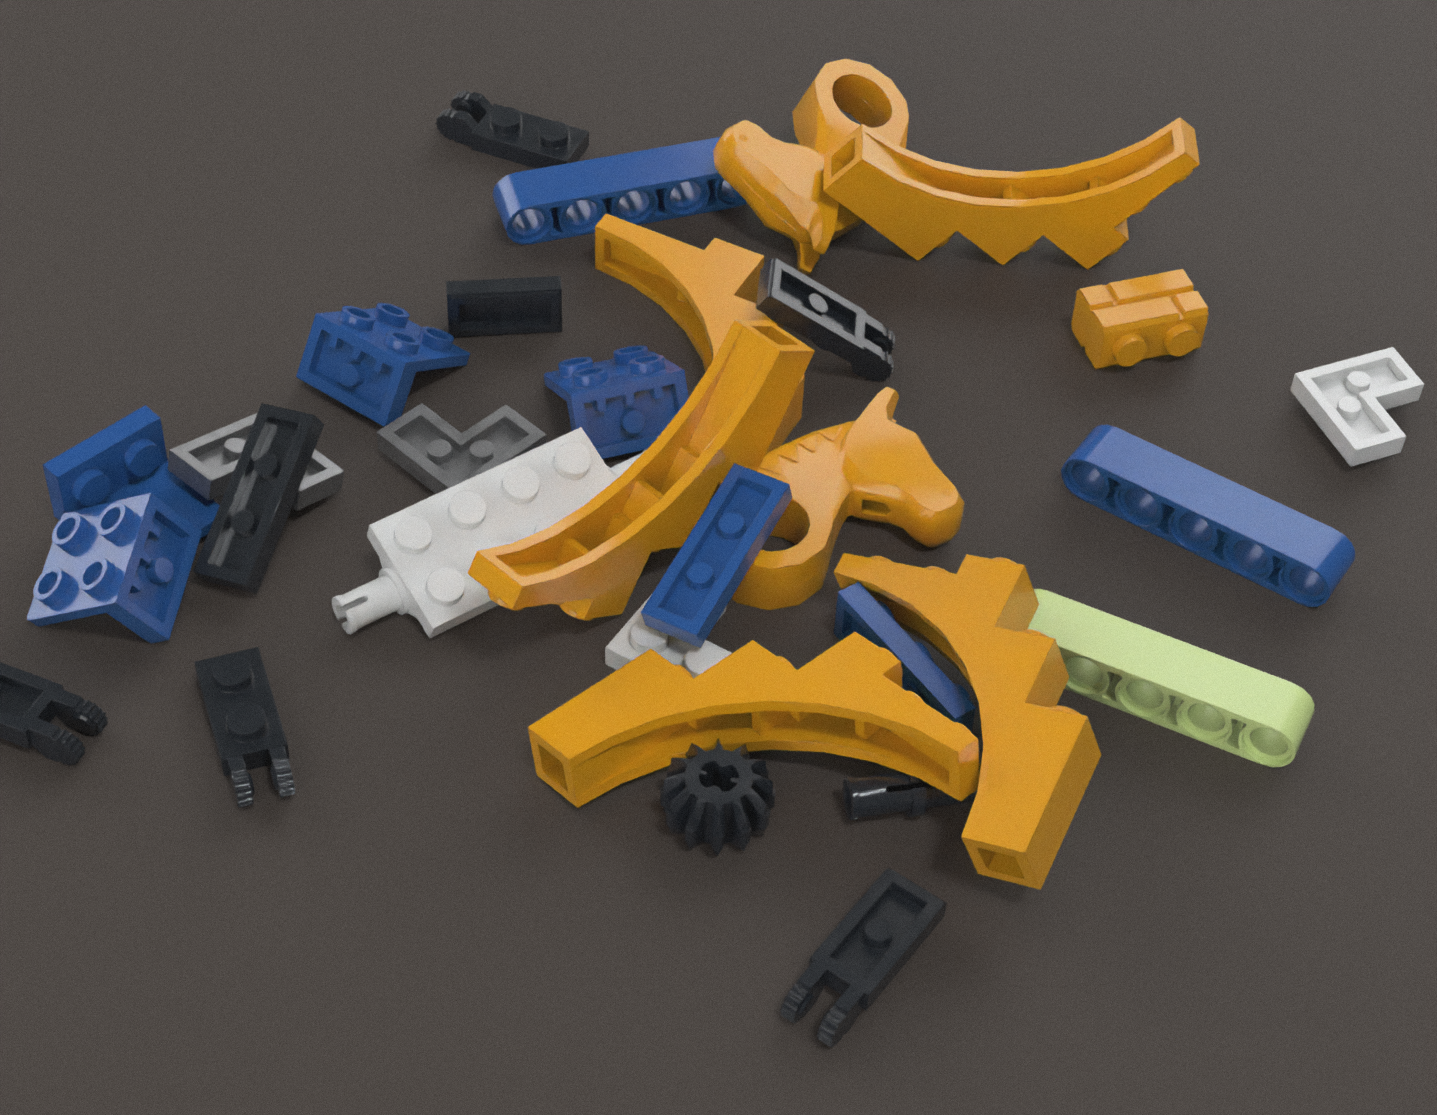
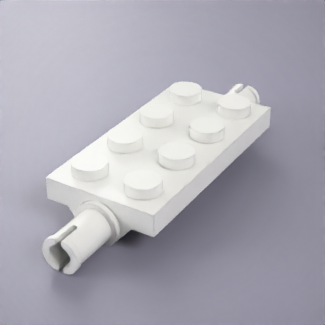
(433, 542)

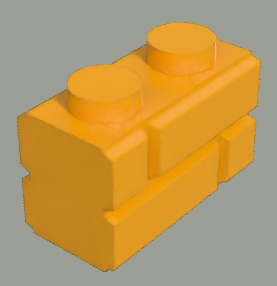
(1139, 319)

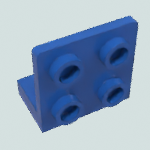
(372, 358)
(621, 399)
(123, 464)
(118, 561)

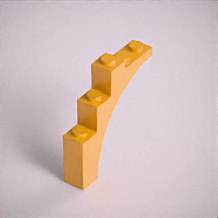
(1005, 212)
(693, 285)
(599, 550)
(835, 704)
(1033, 751)

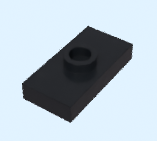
(504, 306)

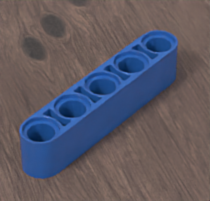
(630, 186)
(1209, 515)

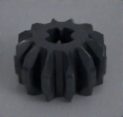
(717, 797)

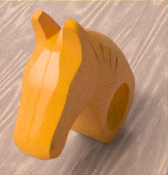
(787, 179)
(841, 471)

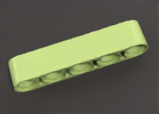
(1176, 682)

